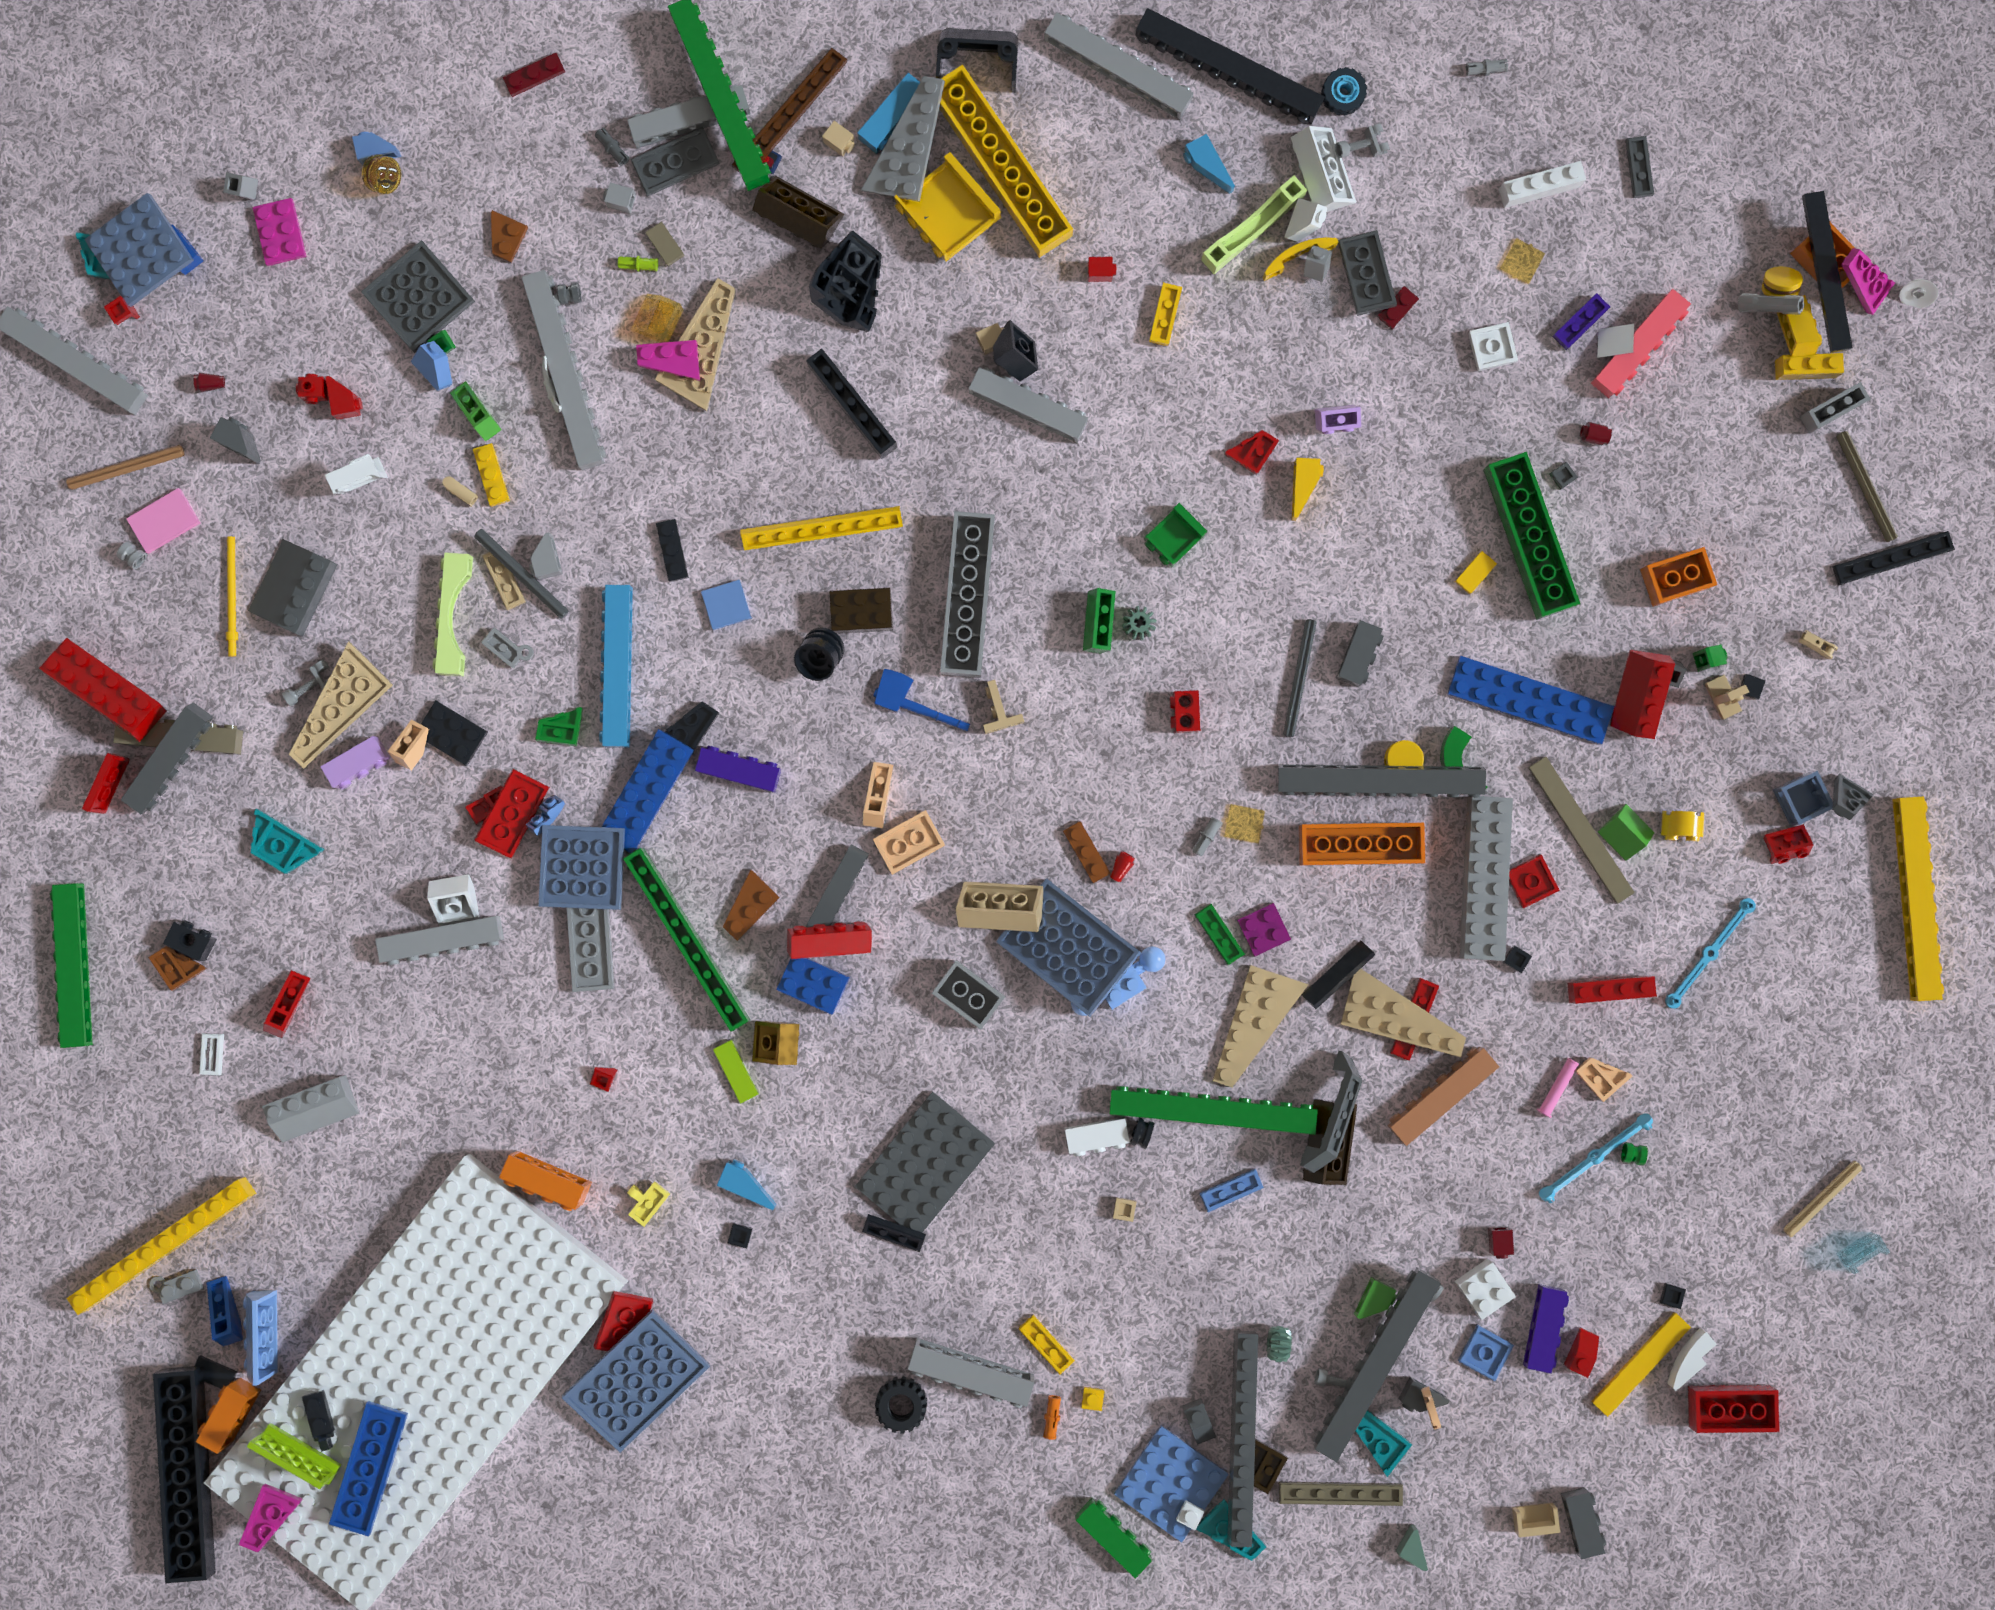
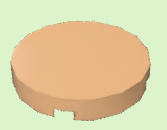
(1431, 1408)

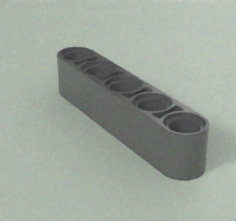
(838, 887)

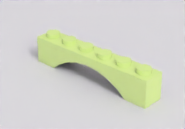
(1238, 239)
(456, 573)

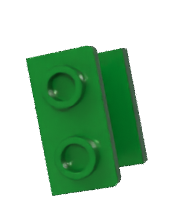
(1175, 535)

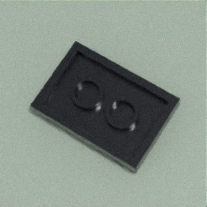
(453, 733)

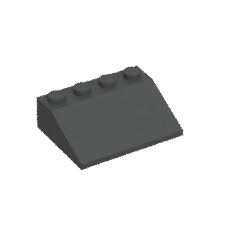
(293, 587)

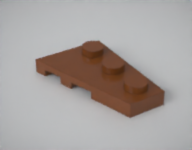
(750, 905)

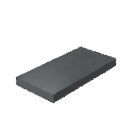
(675, 161)
(1367, 273)

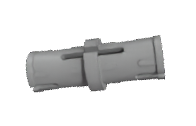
(1486, 67)

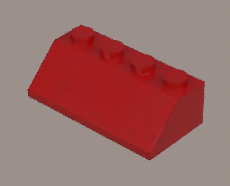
(1642, 693)

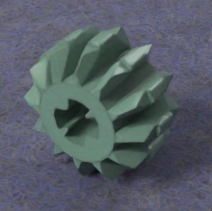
(1135, 617)
(1279, 1344)

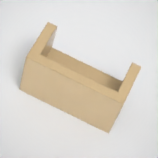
(1536, 1520)

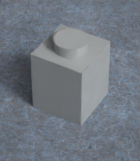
(240, 185)
(619, 197)
(1317, 263)

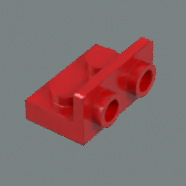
(1788, 844)

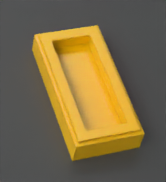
(1476, 572)

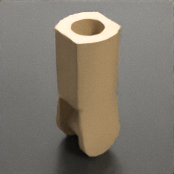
(460, 491)
(1815, 643)

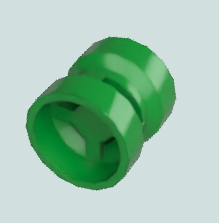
(1634, 1154)

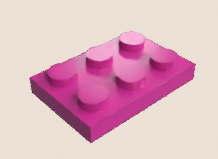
(279, 232)

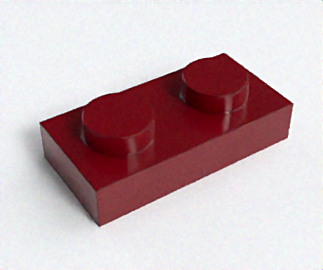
(1405, 301)

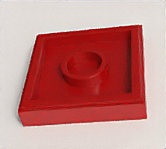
(1532, 881)

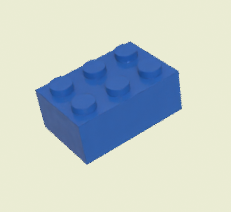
(813, 984)

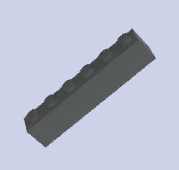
(167, 758)

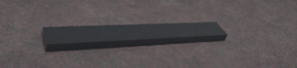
(1827, 272)

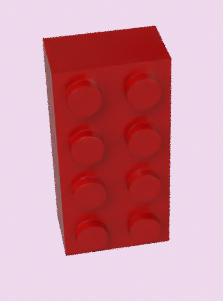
(1733, 1408)

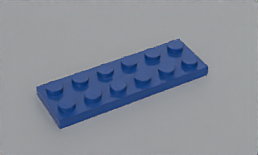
(648, 788)
(368, 1468)

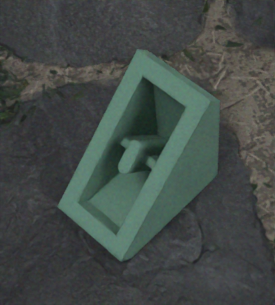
(1411, 1548)

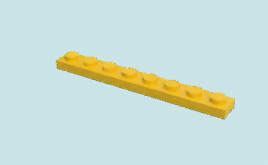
(821, 528)

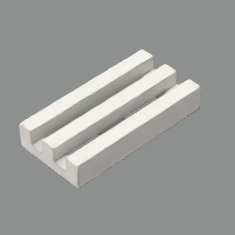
(219, 1054)

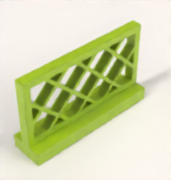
(295, 1456)

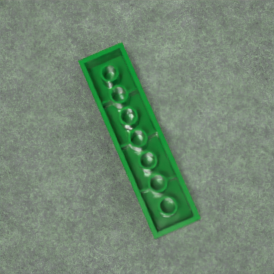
(1531, 535)

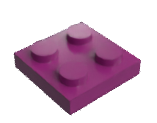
(1264, 929)

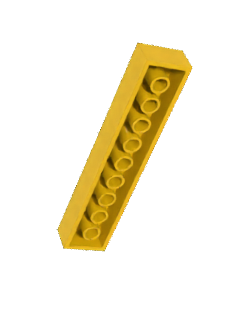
(1002, 163)

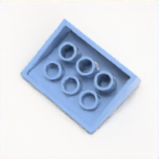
(261, 1335)

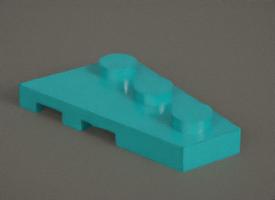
(1382, 1441)

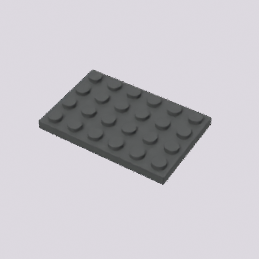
(925, 1164)

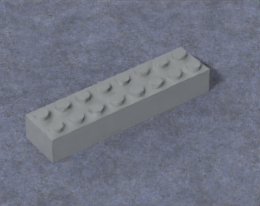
(967, 594)
(1486, 878)

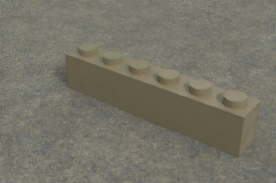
(216, 740)

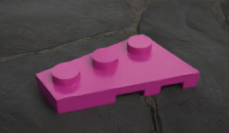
(670, 357)

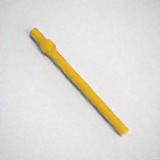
(231, 635)

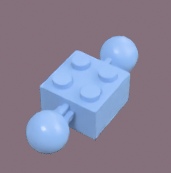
(1151, 960)

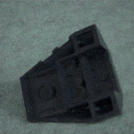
(847, 283)

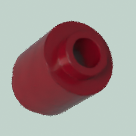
(1595, 433)

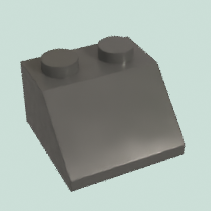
(236, 438)

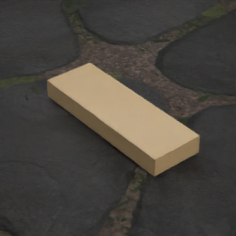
(504, 582)

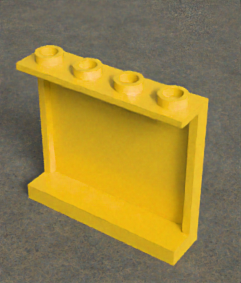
(955, 208)

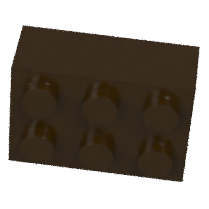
(861, 610)

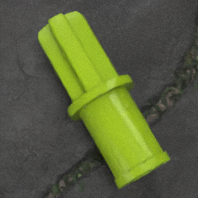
(637, 263)

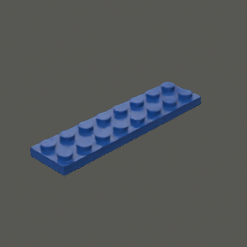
(1530, 700)

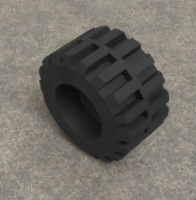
(901, 1422)

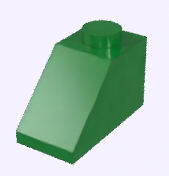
(1710, 657)

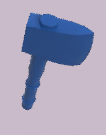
(892, 696)

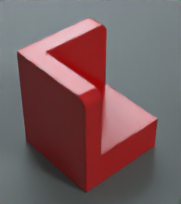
(120, 311)

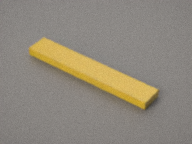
(1641, 1364)

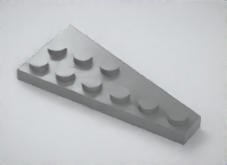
(906, 155)

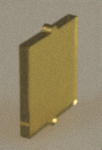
(1522, 261)
(1244, 823)

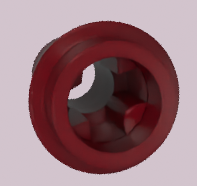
(206, 382)

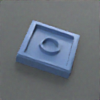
(726, 605)
(1485, 1352)

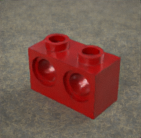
(1191, 712)

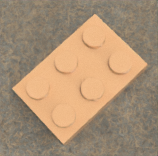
(909, 842)

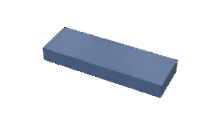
(1231, 1190)

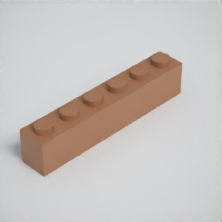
(1443, 1095)

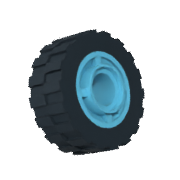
(1349, 80)

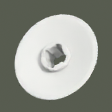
(1921, 299)

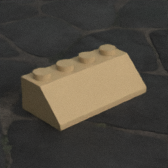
(1000, 906)

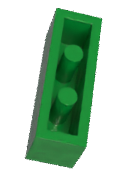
(1099, 620)

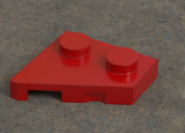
(1253, 451)

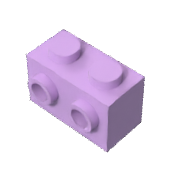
(1338, 418)

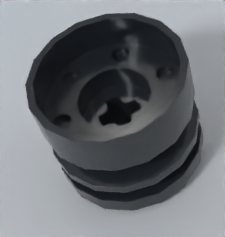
(819, 654)

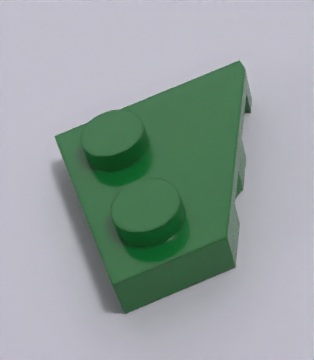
(561, 728)

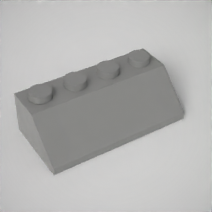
(311, 1109)

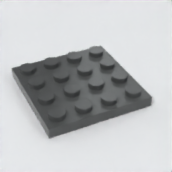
(417, 296)

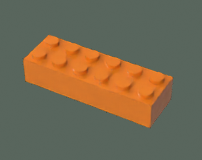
(1361, 844)

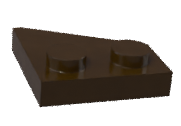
(1267, 1466)

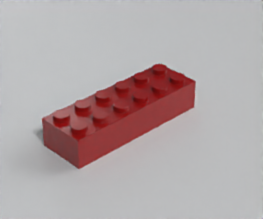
(103, 689)

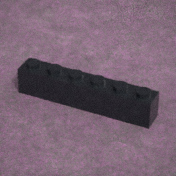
(851, 403)

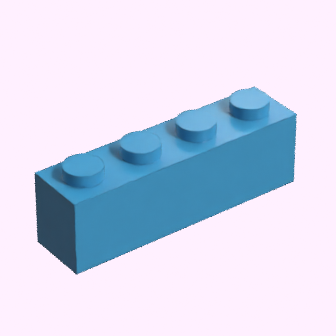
(882, 123)

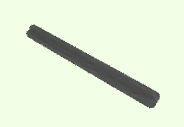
(521, 573)
(1299, 678)

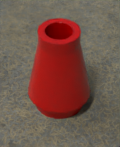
(1122, 865)

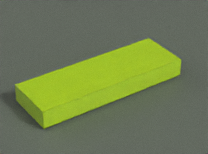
(735, 1071)

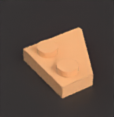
(1601, 1077)

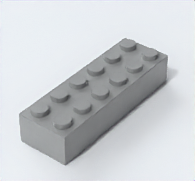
(971, 1372)

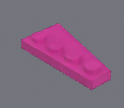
(1867, 280)

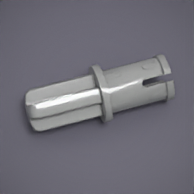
(1207, 836)

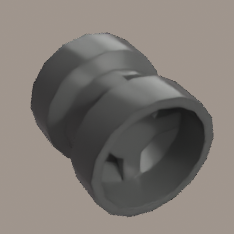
(571, 293)

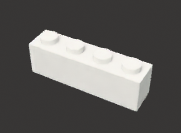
(1542, 184)

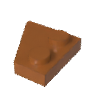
(506, 236)

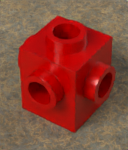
(312, 389)

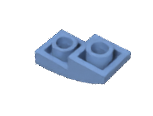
(550, 810)

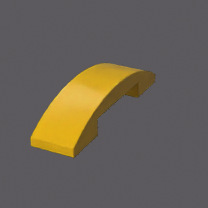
(1297, 250)

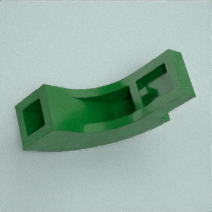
(1453, 747)

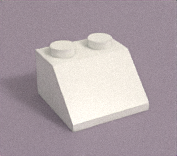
(453, 900)

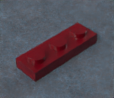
(534, 74)

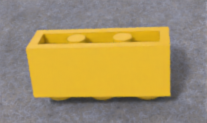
(1800, 331)
(1809, 367)

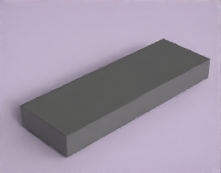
(1639, 167)

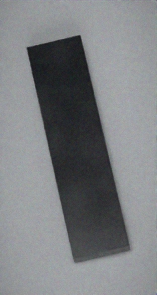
(1338, 974)

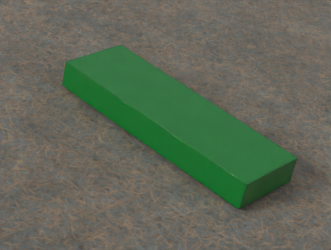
(1219, 934)

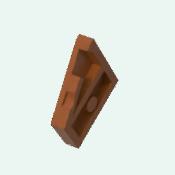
(175, 967)

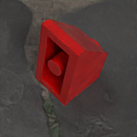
(342, 400)
(1583, 1353)

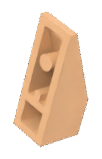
(877, 795)

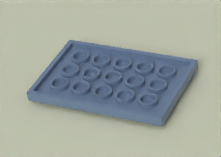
(1072, 950)
(635, 1381)

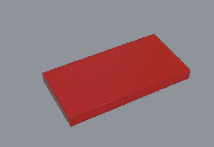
(511, 812)

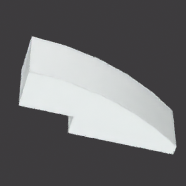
(1690, 1358)

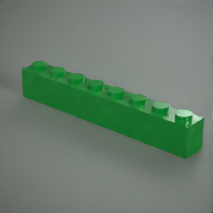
(71, 965)

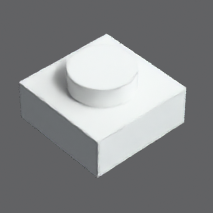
(1190, 1515)

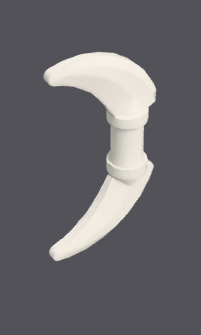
(548, 382)

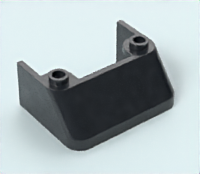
(1000, 42)

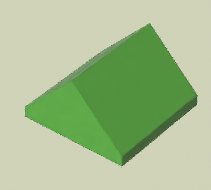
(1626, 833)

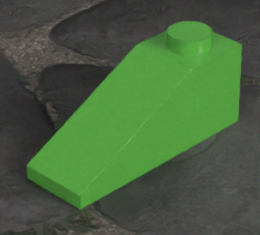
(475, 411)

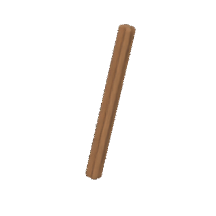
(125, 467)

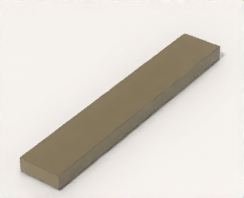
(1341, 1493)

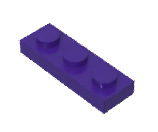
(1581, 321)

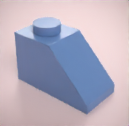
(370, 144)
(433, 365)

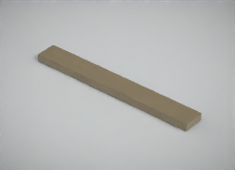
(1581, 830)

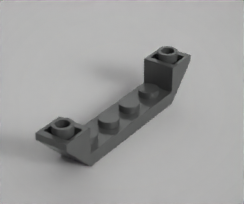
(1316, 1158)

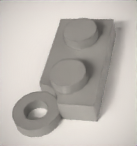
(505, 648)
(177, 1287)

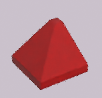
(603, 1077)

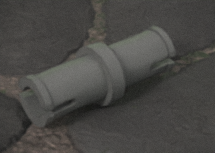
(612, 146)

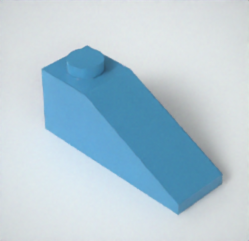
(1207, 162)
(741, 1182)

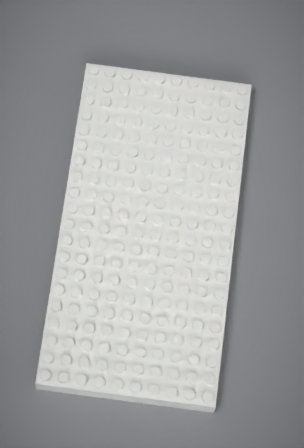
(454, 1332)

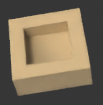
(1124, 1209)

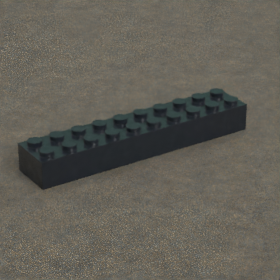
(182, 1474)

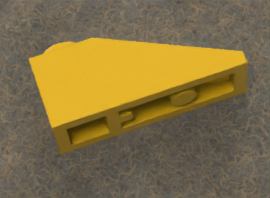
(1305, 478)

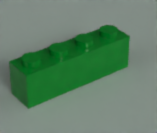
(1113, 1537)

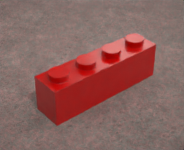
(829, 940)
(1612, 989)

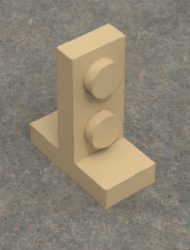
(1724, 697)
(998, 711)

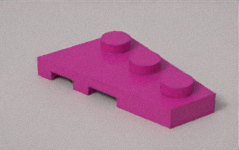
(267, 1516)

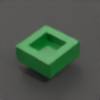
(444, 341)

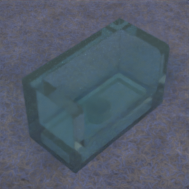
(1862, 1251)

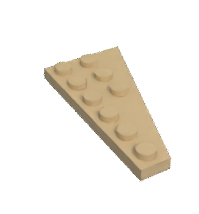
(709, 330)
(346, 696)
(1259, 1011)
(1384, 1012)

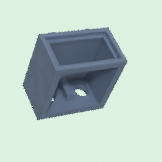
(1803, 798)

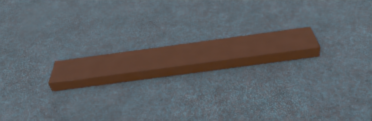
(798, 102)

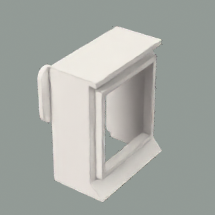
(356, 474)

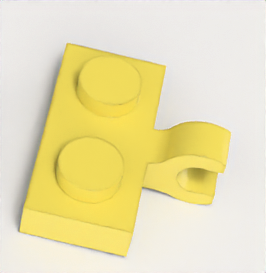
(647, 1203)

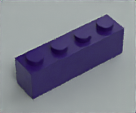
(737, 769)
(1545, 1328)

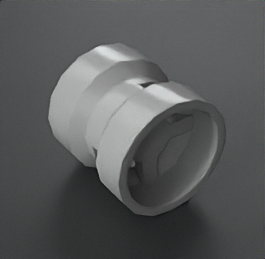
(131, 555)

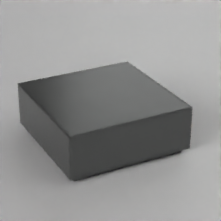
(1563, 475)

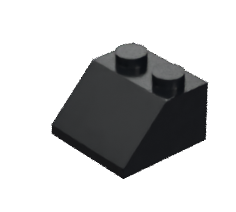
(1015, 352)

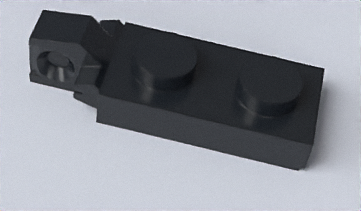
(319, 1419)

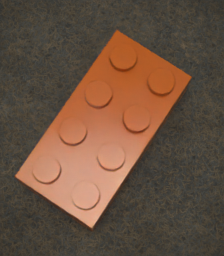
(545, 1180)

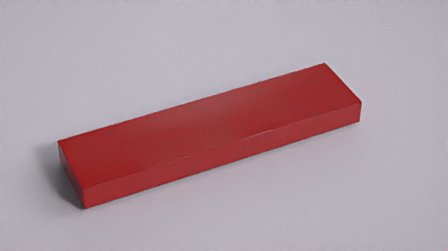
(1422, 997)

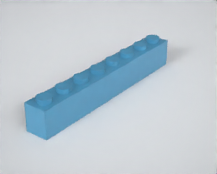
(617, 666)

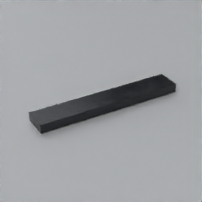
(1893, 558)

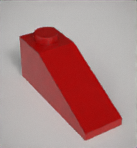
(286, 1004)

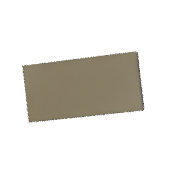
(664, 244)

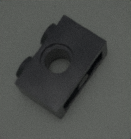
(178, 940)

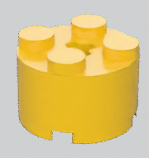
(1682, 825)

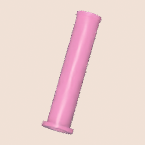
(1558, 1087)

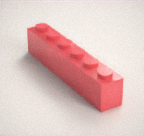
(1646, 337)

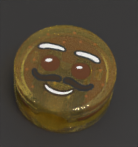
(381, 174)

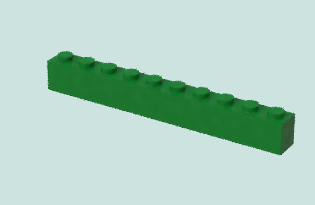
(718, 93)
(687, 939)
(1213, 1111)

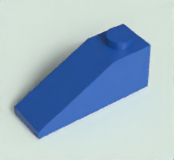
(224, 1316)

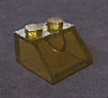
(657, 318)

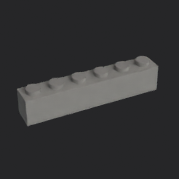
(678, 119)
(1028, 405)
(439, 939)

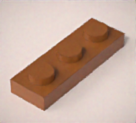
(1086, 852)

